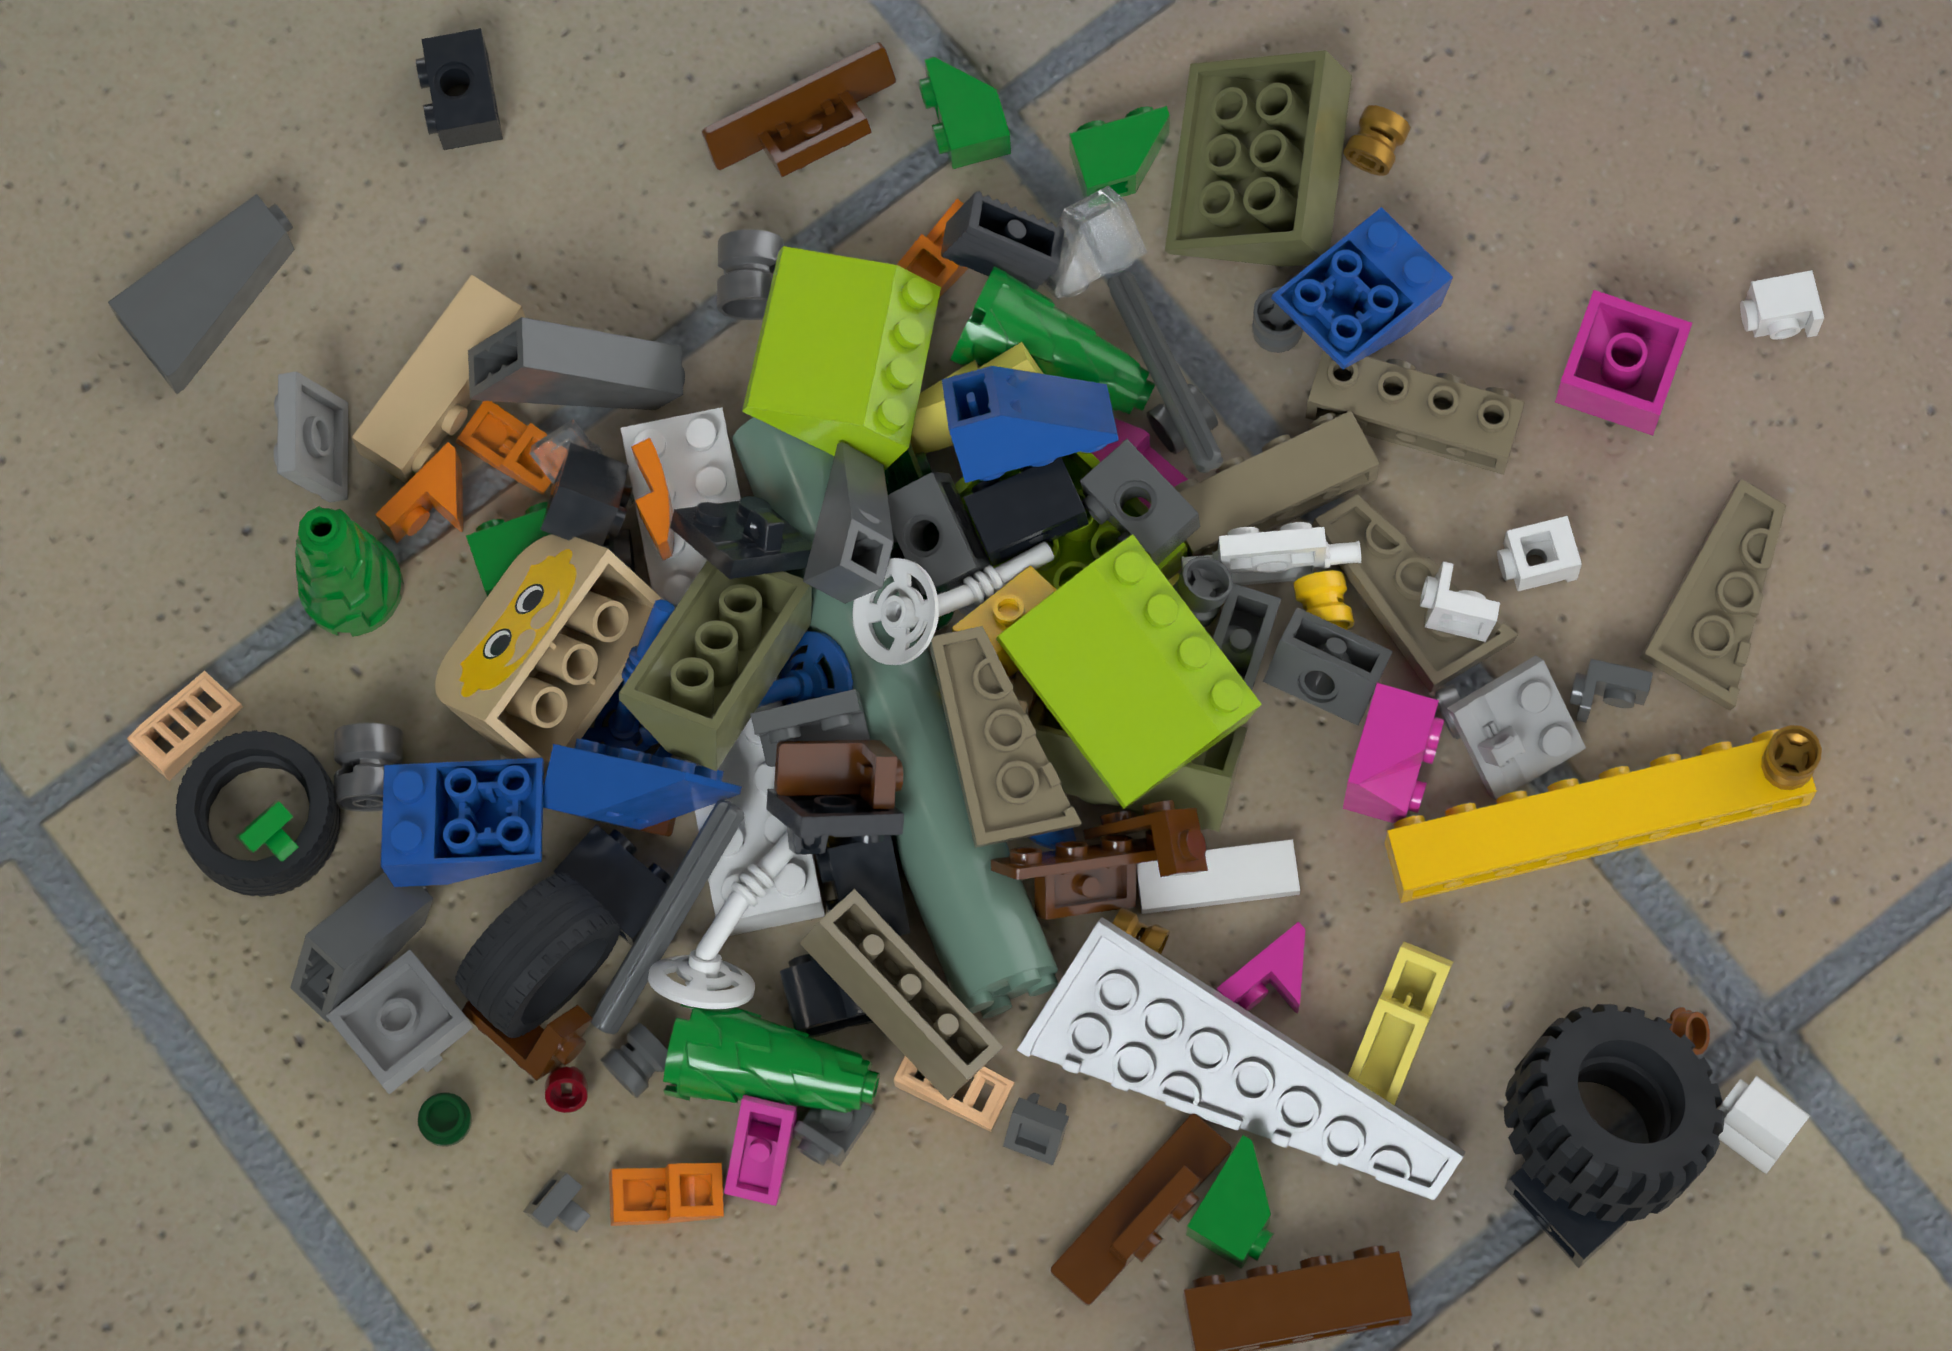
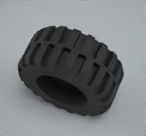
(1653, 1073)

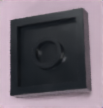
(742, 537)
(815, 817)

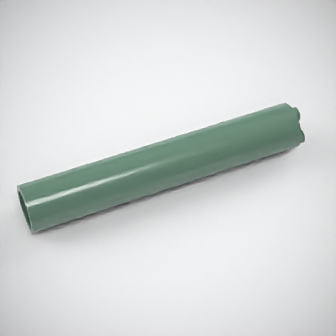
(973, 916)

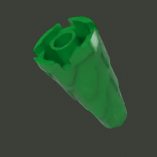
(1058, 342)
(345, 574)
(740, 1054)

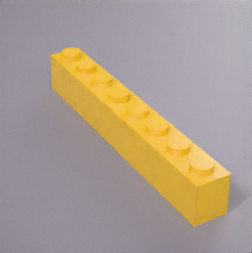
(1586, 818)

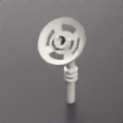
(913, 612)
(705, 965)

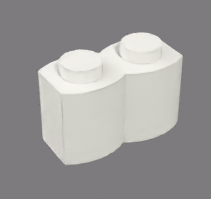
(1759, 1122)

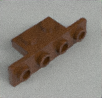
(804, 117)
(1079, 876)
(1141, 1209)

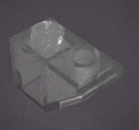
(1096, 242)

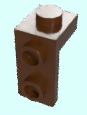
(839, 769)
(1175, 834)
(541, 1048)

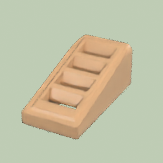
(184, 750)
(924, 1090)

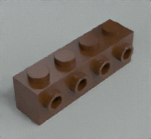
(1298, 1304)

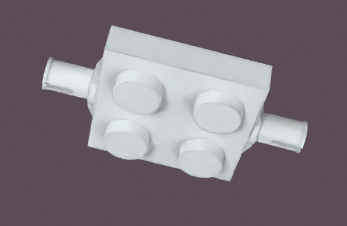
(1279, 555)

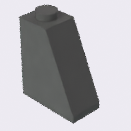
(357, 942)

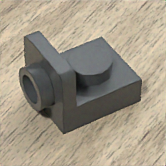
(1617, 684)
(830, 1133)

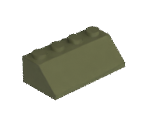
(717, 660)
(1199, 784)

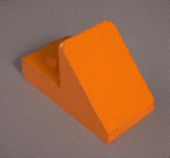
(433, 486)

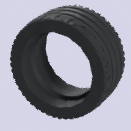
(218, 767)
(537, 955)

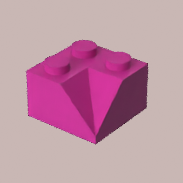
(1623, 362)
(1393, 745)

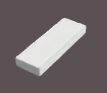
(1232, 877)

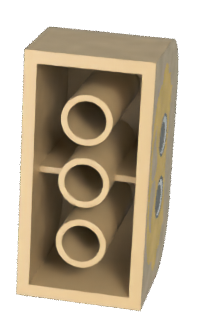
(546, 647)

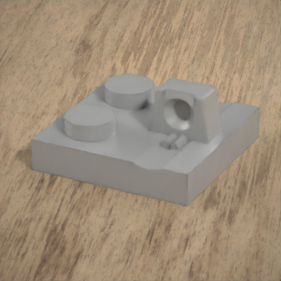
(312, 437)
(1516, 727)
(400, 1022)

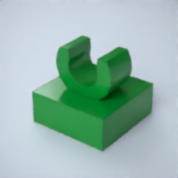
(267, 830)

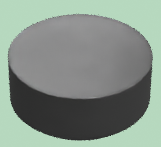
(1447, 697)

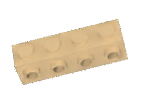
(433, 386)

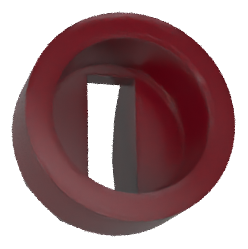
(566, 1101)

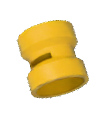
(1323, 597)

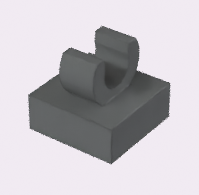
(1036, 1129)
(556, 1202)

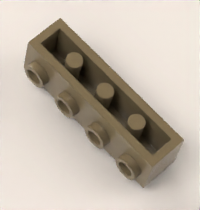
(1420, 409)
(1281, 481)
(901, 994)

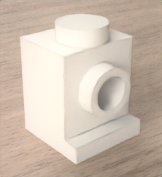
(1783, 306)
(1548, 539)

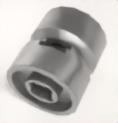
(748, 272)
(362, 753)

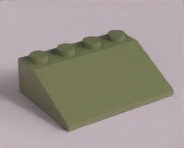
(1260, 159)

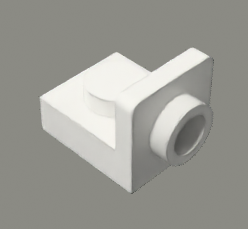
(1459, 612)

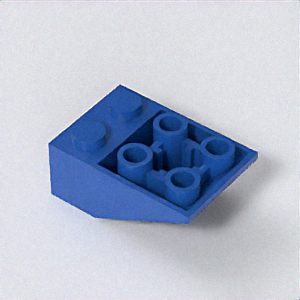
(1365, 290)
(1023, 419)
(628, 785)
(460, 819)

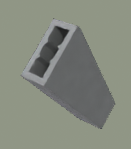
(204, 289)
(574, 367)

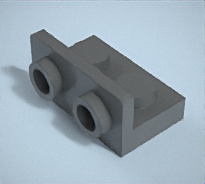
(818, 719)

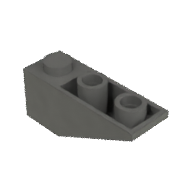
(852, 529)

